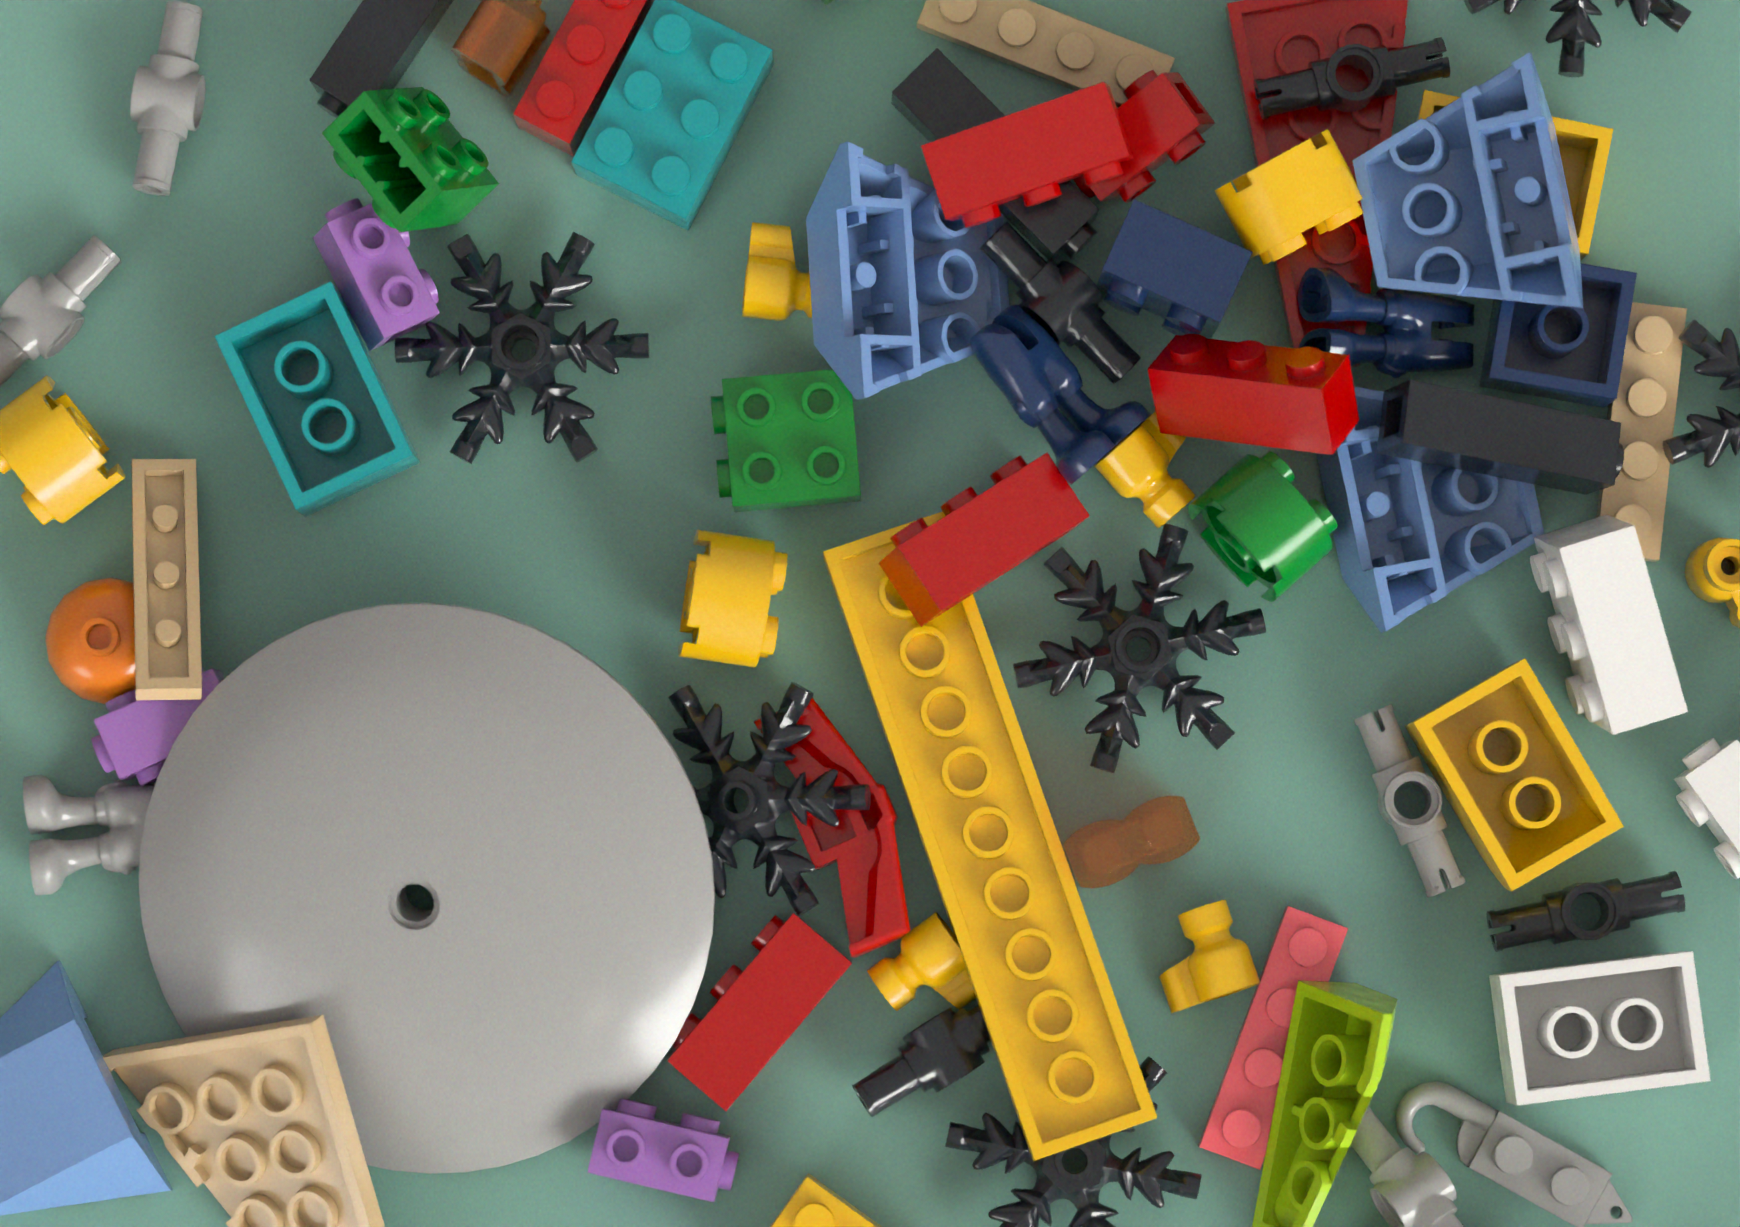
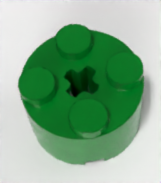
(1264, 524)

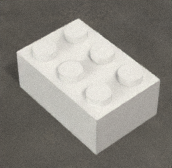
(1607, 624)
(1599, 1028)

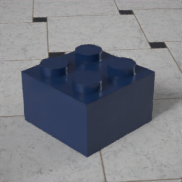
(1171, 271)
(1563, 349)

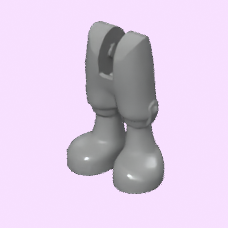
(114, 805)

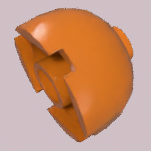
(94, 640)

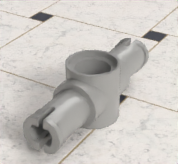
(168, 98)
(46, 312)
(1425, 833)
(1407, 1186)

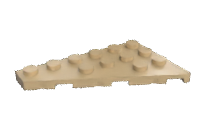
(257, 1122)

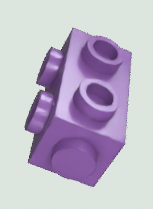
(375, 274)
(141, 732)
(661, 1153)

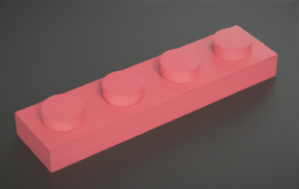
(1245, 1102)

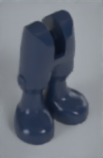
(1404, 316)
(1041, 379)

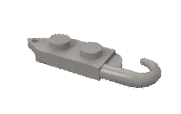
(1517, 1157)

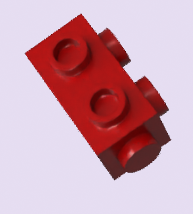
(1161, 124)

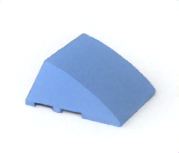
(1475, 199)
(894, 277)
(1414, 525)
(61, 1111)

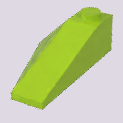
(1324, 1088)

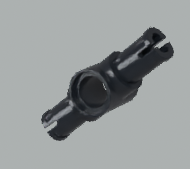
(1383, 69)
(1061, 302)
(1617, 904)
(931, 1057)

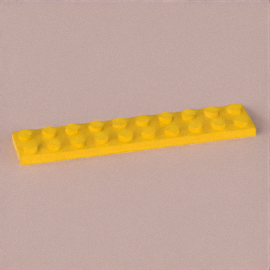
(994, 857)

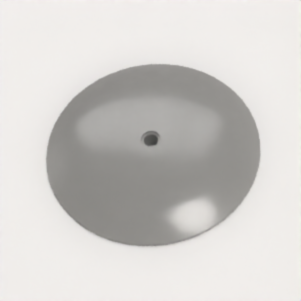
(503, 785)

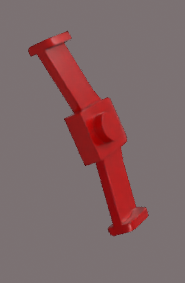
(860, 844)

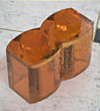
(501, 42)
(1144, 836)

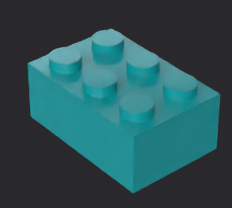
(673, 111)
(317, 399)

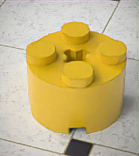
(1289, 195)
(54, 453)
(730, 599)

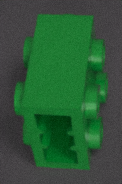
(410, 158)
(787, 441)

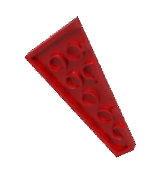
(1281, 39)

